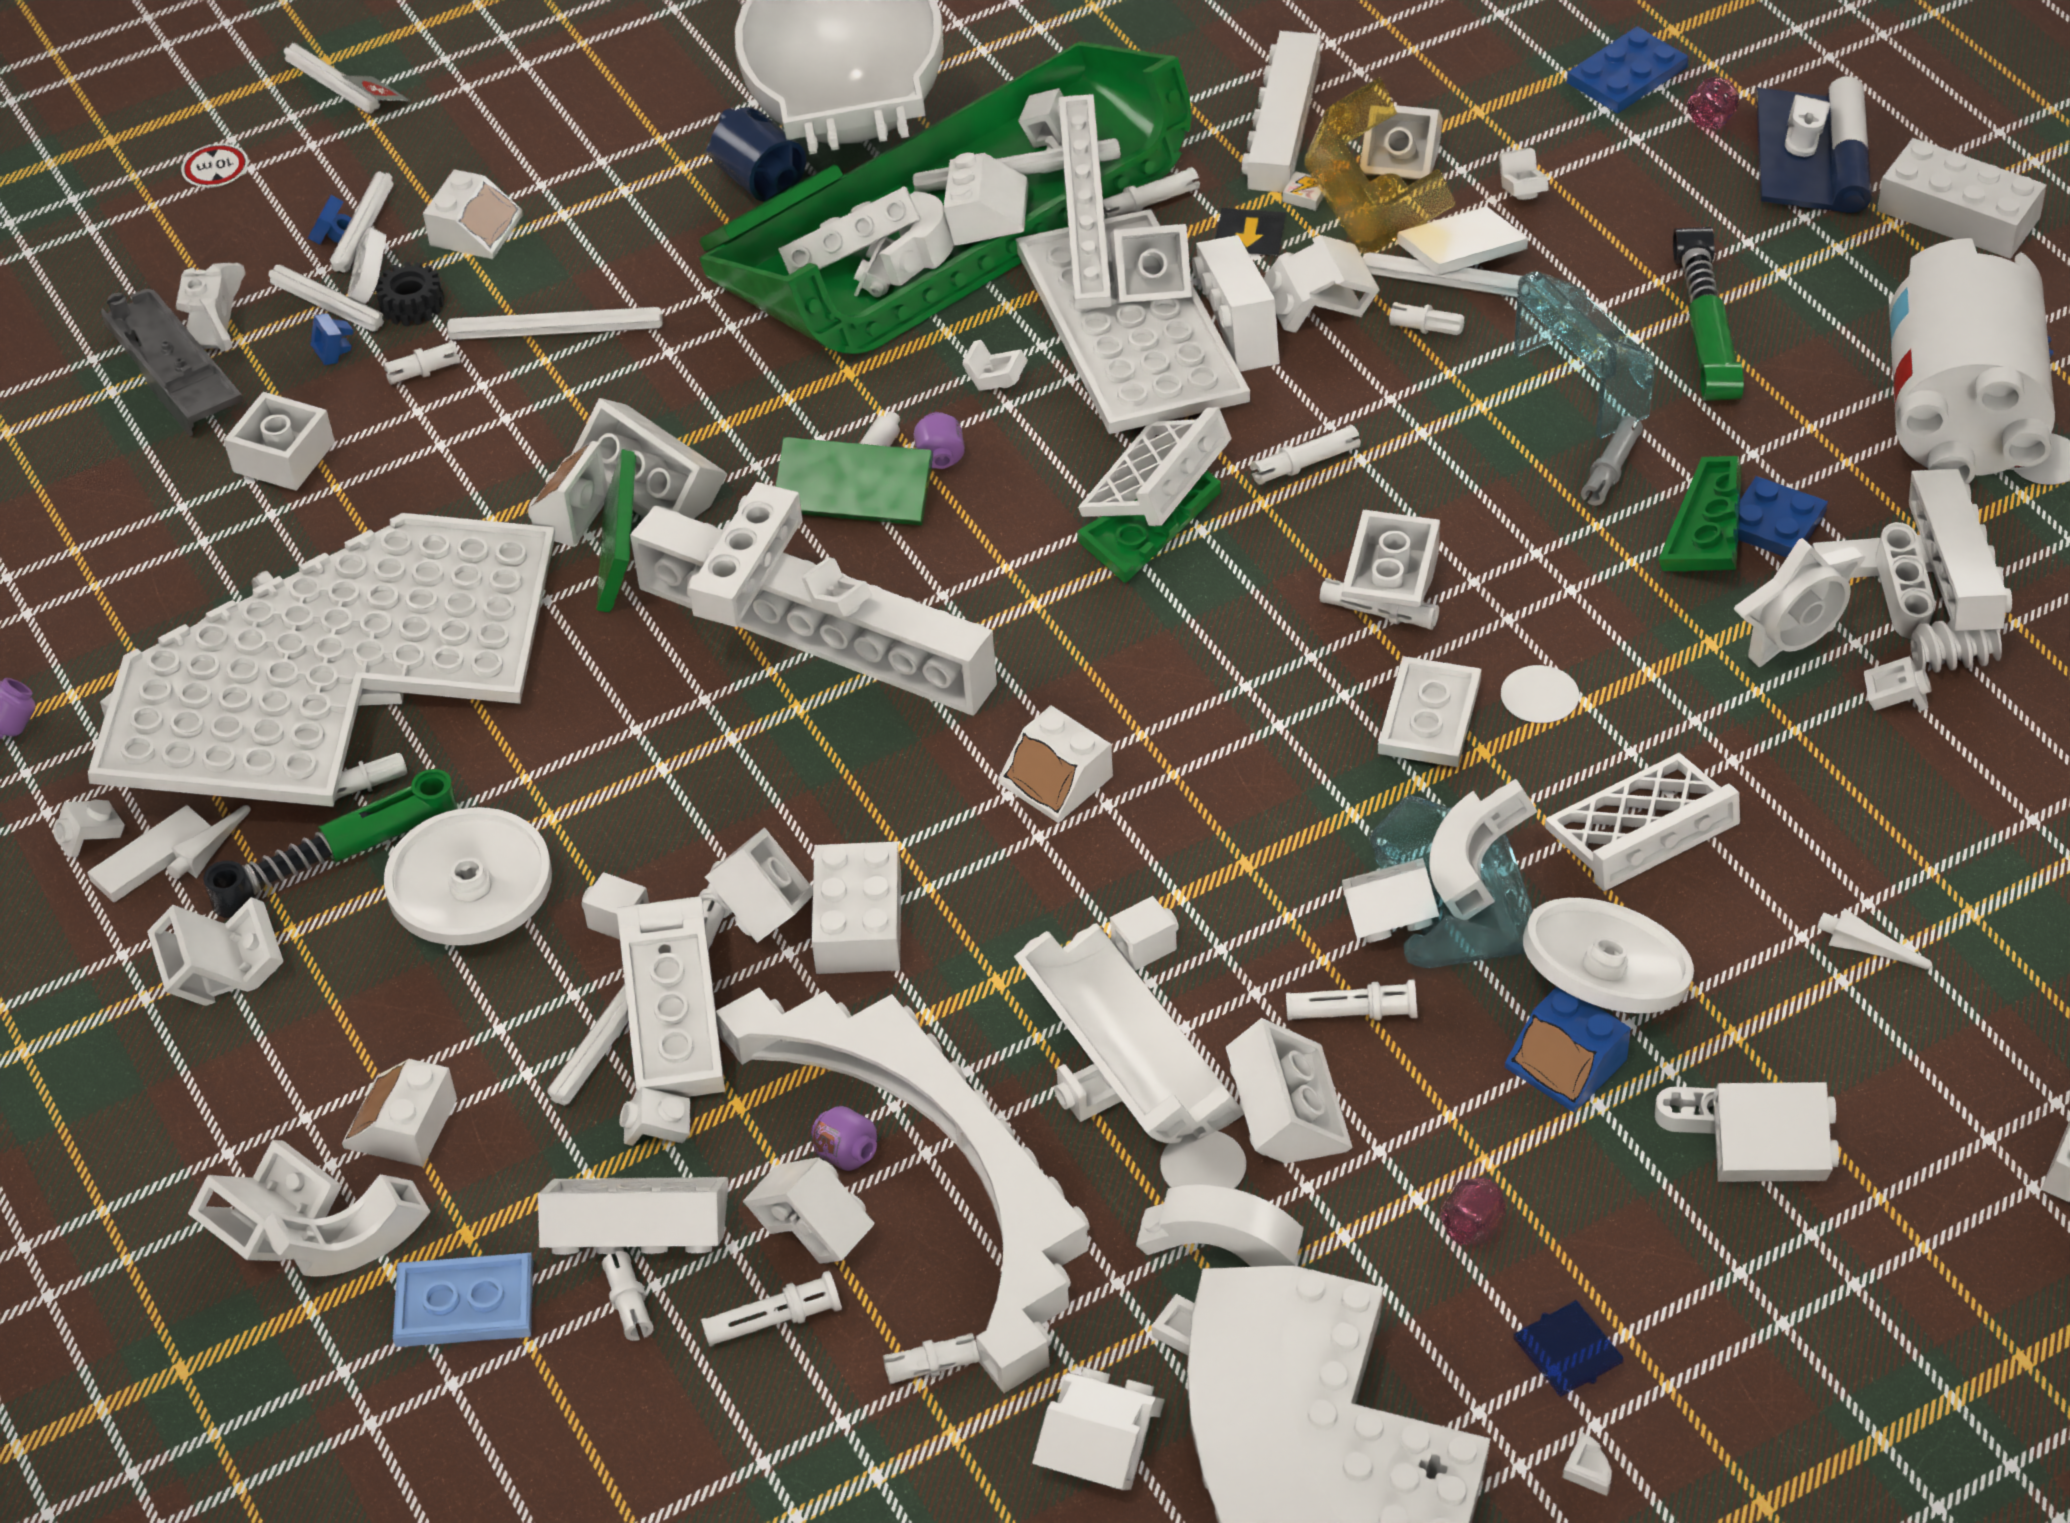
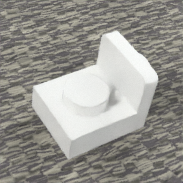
(1897, 683)

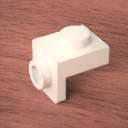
(1521, 175)
(993, 370)
(832, 591)
(86, 821)
(1084, 1091)
(656, 1115)

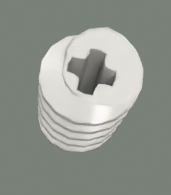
(1944, 643)

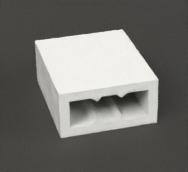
(1774, 1132)

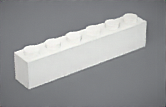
(1283, 111)
(1959, 550)

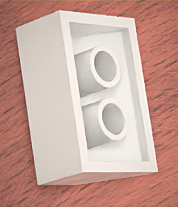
(984, 198)
(1287, 1094)

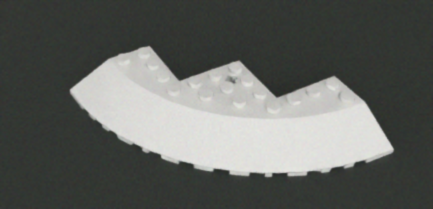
(1278, 1415)

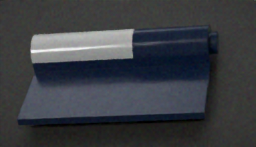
(1838, 170)

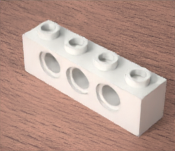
(745, 554)

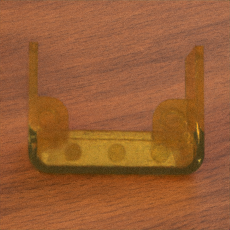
(1374, 209)

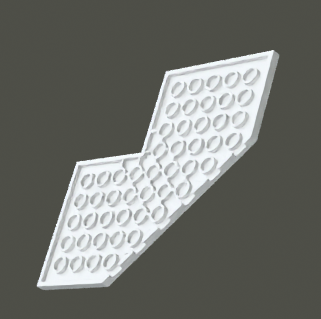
(273, 684)

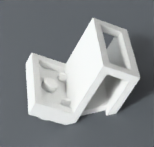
(1320, 277)
(214, 956)
(281, 1184)
(1097, 1428)

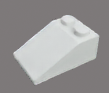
(1392, 558)

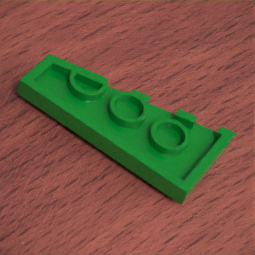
(1708, 519)
(1128, 541)

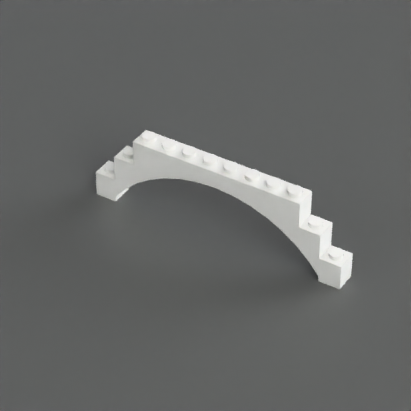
(896, 1055)

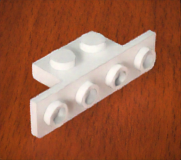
(851, 233)

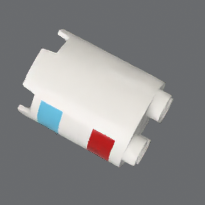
(1971, 361)

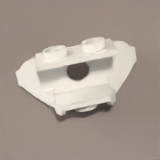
(209, 302)

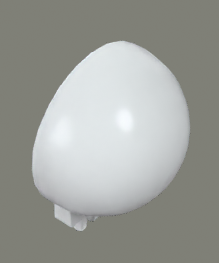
(840, 64)

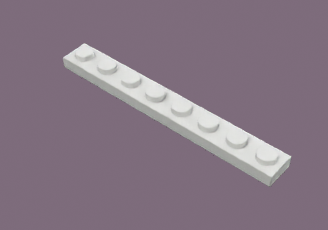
(1084, 202)

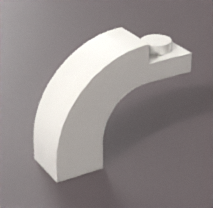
(921, 243)
(1464, 840)
(1225, 1219)
(354, 1236)

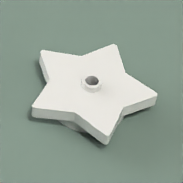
(1799, 601)

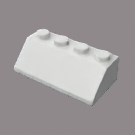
(665, 468)
(632, 1214)

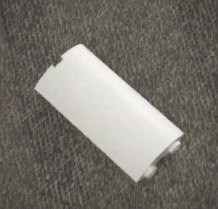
(1129, 1036)

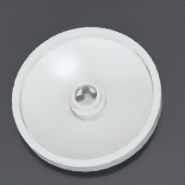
(467, 876)
(1608, 955)

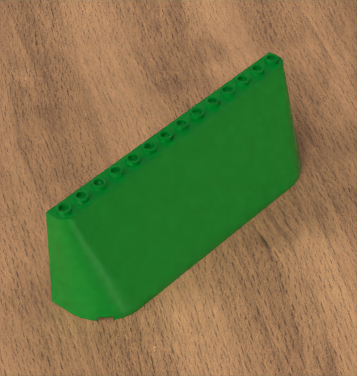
(1136, 100)

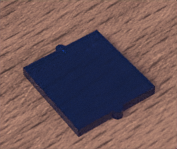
(1568, 1348)

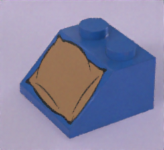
(1569, 1049)

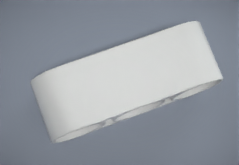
(1900, 565)

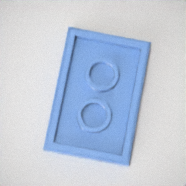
(463, 1299)

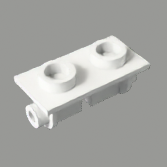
(873, 274)

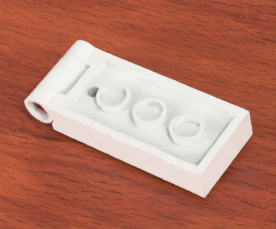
(670, 997)

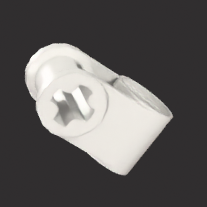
(1805, 125)

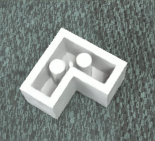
(813, 1205)

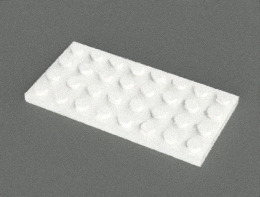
(1134, 357)

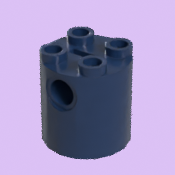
(756, 153)

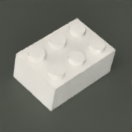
(856, 907)

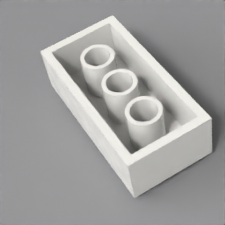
(1961, 197)

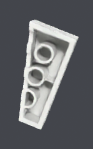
(1239, 301)

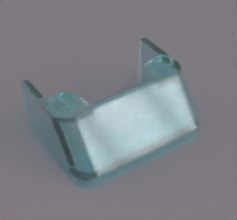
(1561, 310)

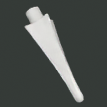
(196, 852)
(1855, 934)

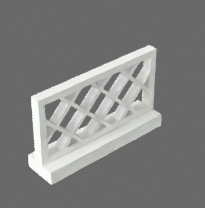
(1159, 468)
(1659, 836)

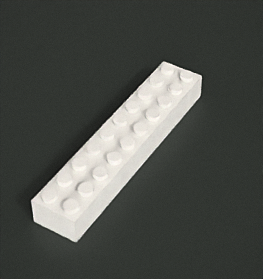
(884, 639)

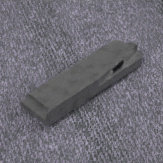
(169, 358)

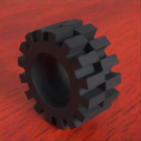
(420, 281)

